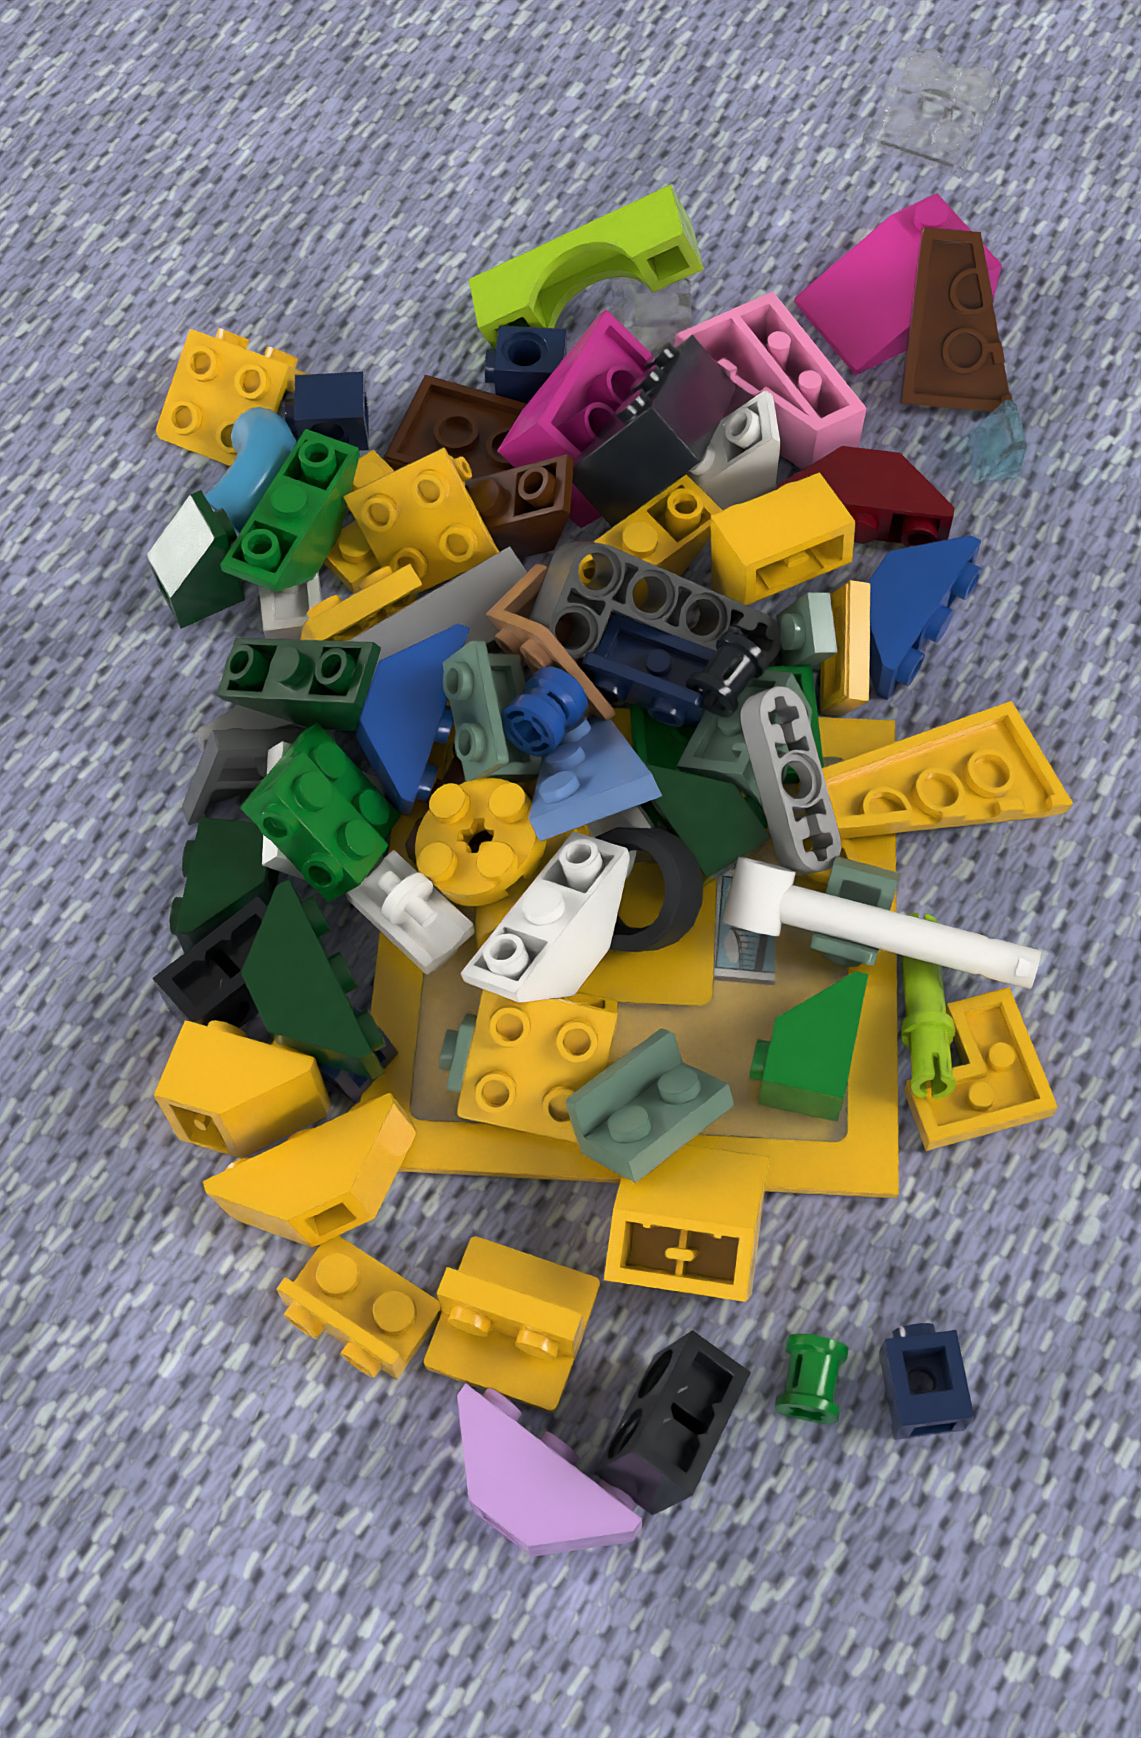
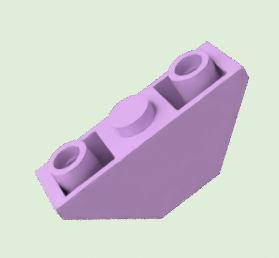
(531, 1483)

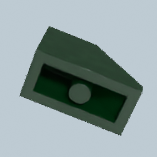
(708, 818)

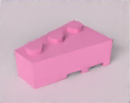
(769, 351)

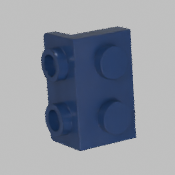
(648, 671)

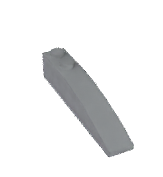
(456, 602)

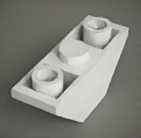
(741, 455)
(556, 926)

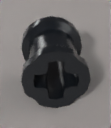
(721, 694)

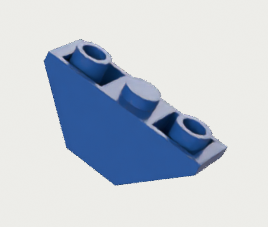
(912, 605)
(406, 715)

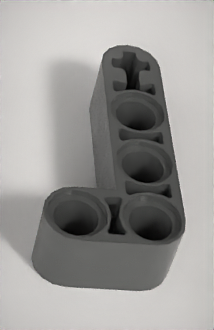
(664, 608)

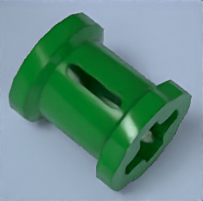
(812, 1378)

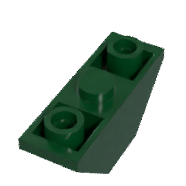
(301, 679)
(306, 990)

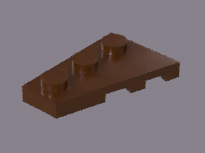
(953, 328)

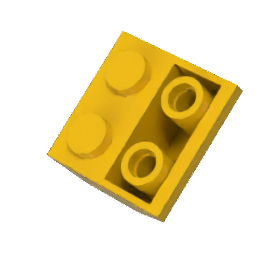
(779, 540)
(237, 1090)
(690, 1224)

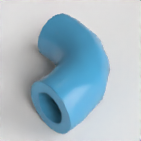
(262, 447)

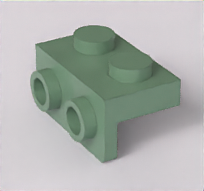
(478, 692)

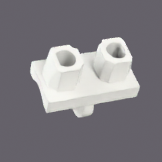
(411, 913)

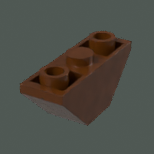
(525, 504)

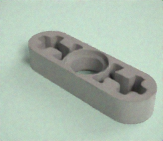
(803, 758)

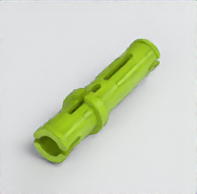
(927, 1026)

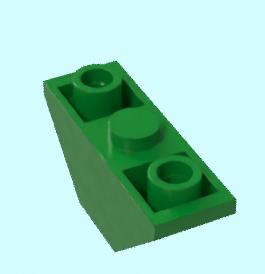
(296, 516)

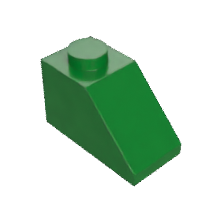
(811, 1051)

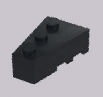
(655, 430)

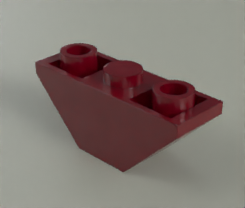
(884, 496)

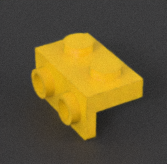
(380, 597)

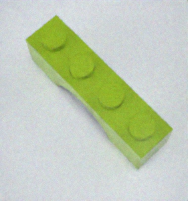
(639, 241)

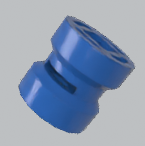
(543, 712)

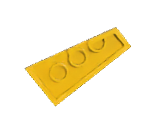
(947, 777)

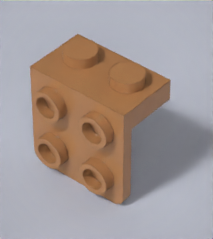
(536, 643)

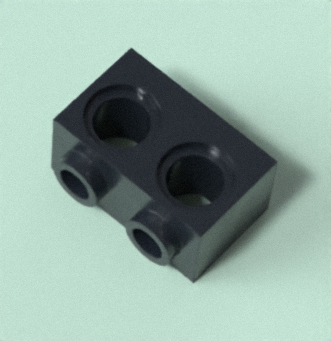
(208, 979)
(673, 1423)

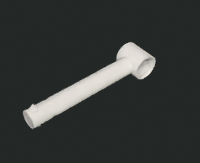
(765, 898)

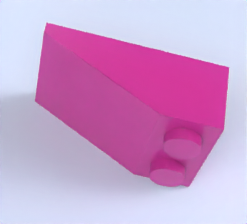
(868, 293)
(578, 402)

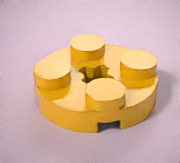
(455, 818)

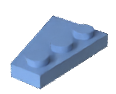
(588, 779)

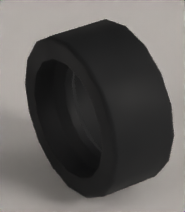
(682, 889)

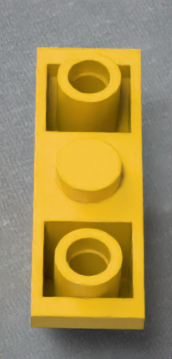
(662, 532)
(321, 1176)

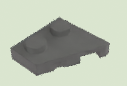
(233, 766)

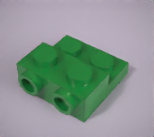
(322, 814)

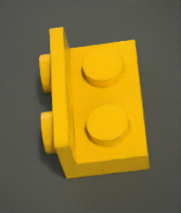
(360, 1305)

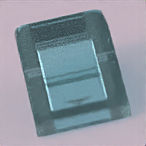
(998, 445)

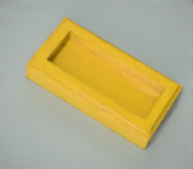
(846, 673)

